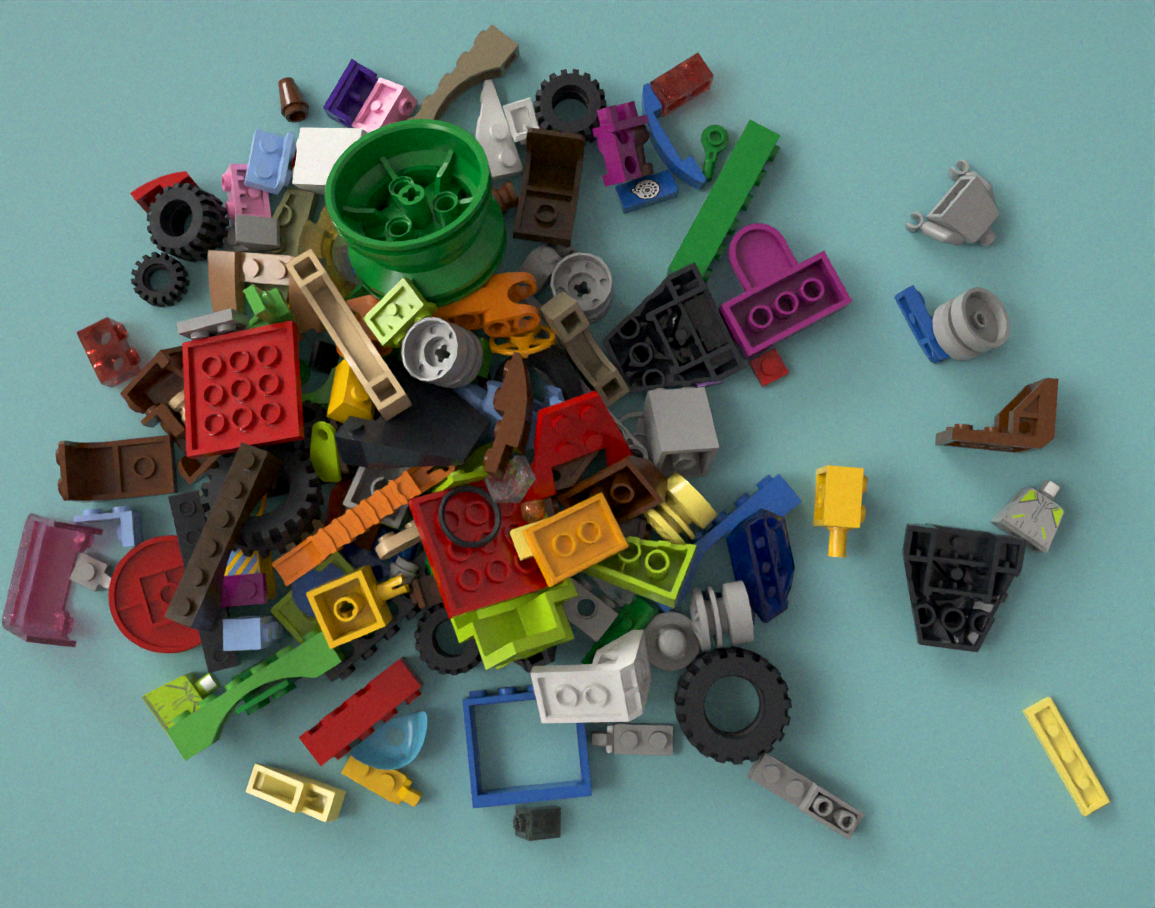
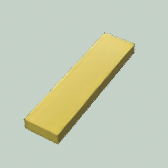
(1066, 756)

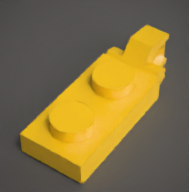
(389, 784)

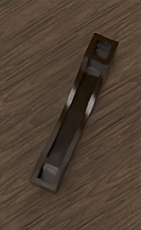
(201, 585)

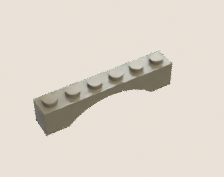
(486, 60)

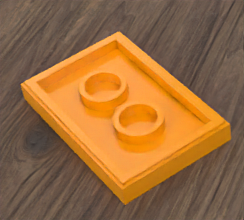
(575, 539)

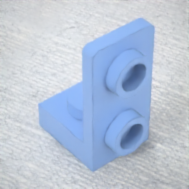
(129, 531)

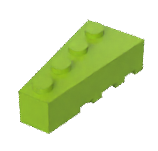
(648, 569)

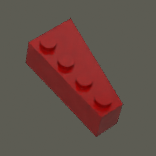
(362, 711)

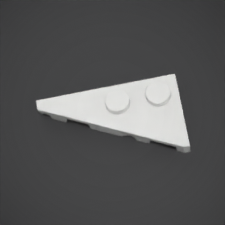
(495, 136)

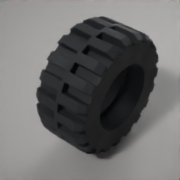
(766, 726)

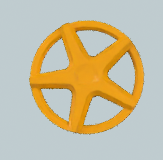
(523, 342)

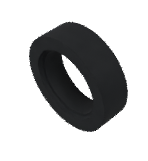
(555, 367)

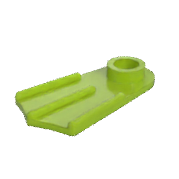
(325, 452)

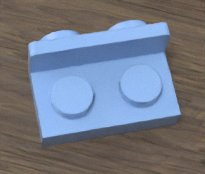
(270, 161)

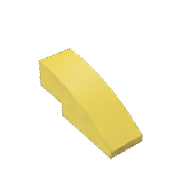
(296, 792)

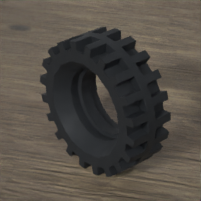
(288, 520)

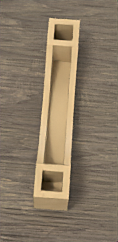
(348, 335)

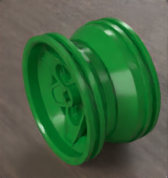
(402, 211)

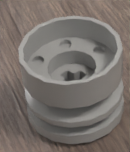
(589, 273)
(441, 353)
(722, 615)

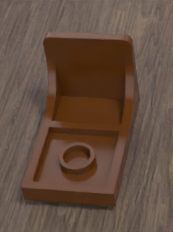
(116, 469)

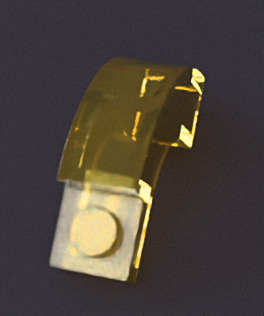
(320, 239)

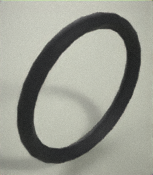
(441, 515)

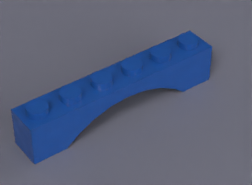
(772, 495)

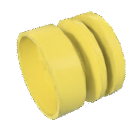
(679, 510)

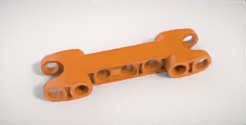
(490, 308)

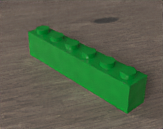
(726, 199)

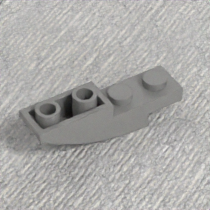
(805, 795)

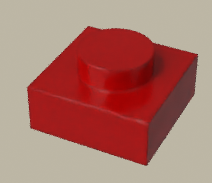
(768, 367)

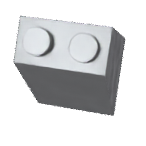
(680, 431)

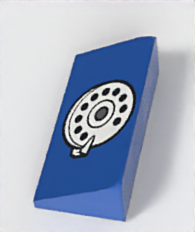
(646, 191)

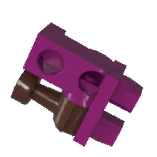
(622, 142)

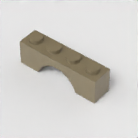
(573, 333)

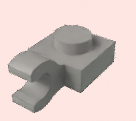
(91, 572)

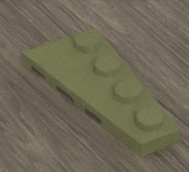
(292, 213)

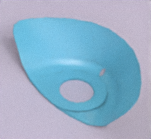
(379, 754)

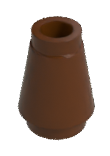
(292, 102)

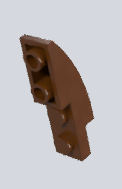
(515, 405)

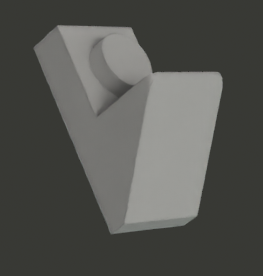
(253, 234)

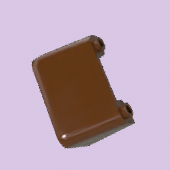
(159, 384)

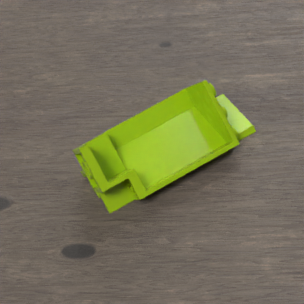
(519, 625)

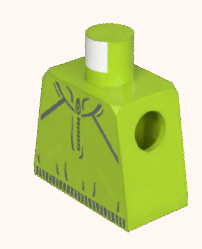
(178, 696)

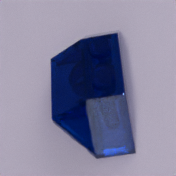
(763, 561)

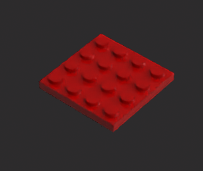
(242, 390)
(475, 576)

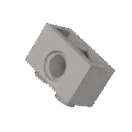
(599, 620)

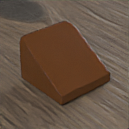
(368, 539)

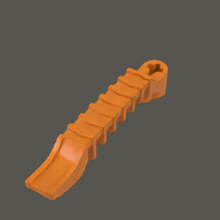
(357, 521)

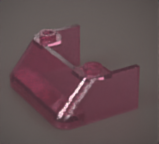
(42, 581)

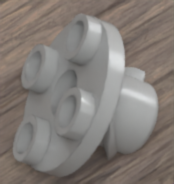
(671, 641)

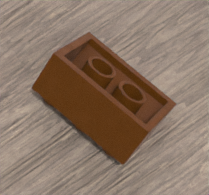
(628, 486)

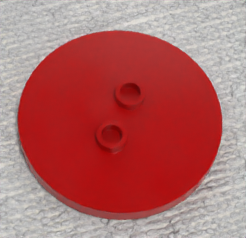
(142, 594)

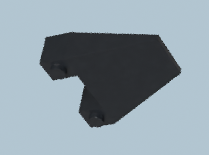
(431, 432)

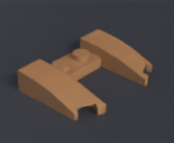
(232, 269)

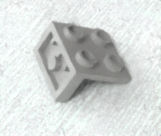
(213, 324)

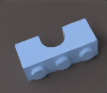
(252, 632)

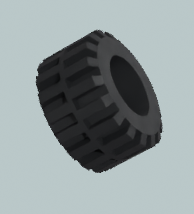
(569, 87)
(169, 217)
(433, 654)

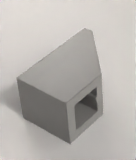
(543, 261)

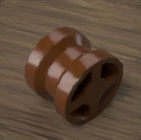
(506, 197)

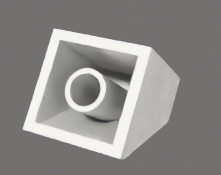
(317, 154)

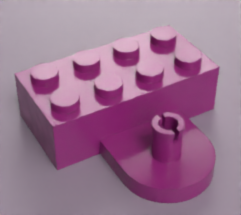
(778, 292)

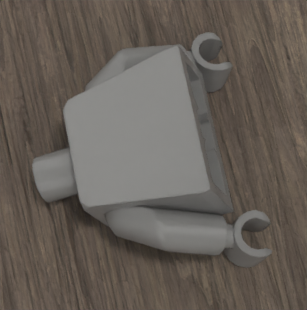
(962, 212)

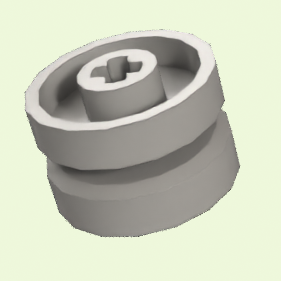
(971, 324)

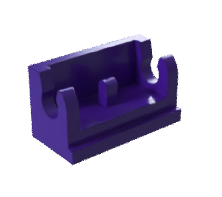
(350, 93)

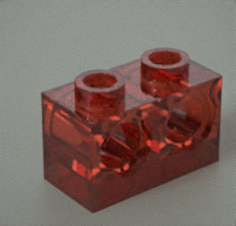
(682, 83)
(103, 356)

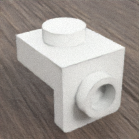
(520, 118)

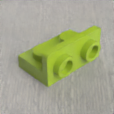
(398, 313)

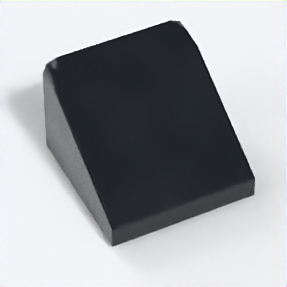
(323, 357)

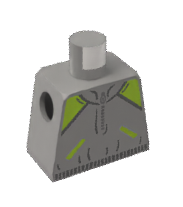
(1032, 516)

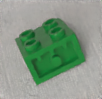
(260, 696)

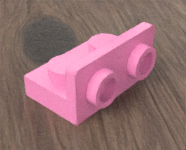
(384, 106)
(242, 198)

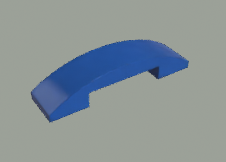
(685, 170)

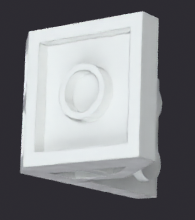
(604, 691)

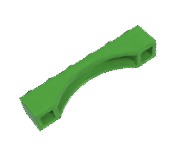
(204, 727)

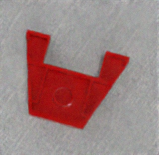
(571, 432)

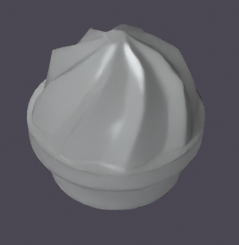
(404, 567)

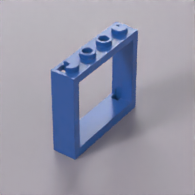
(518, 794)

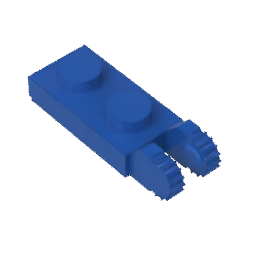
(920, 322)

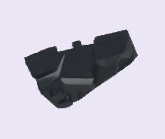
(674, 337)
(958, 581)

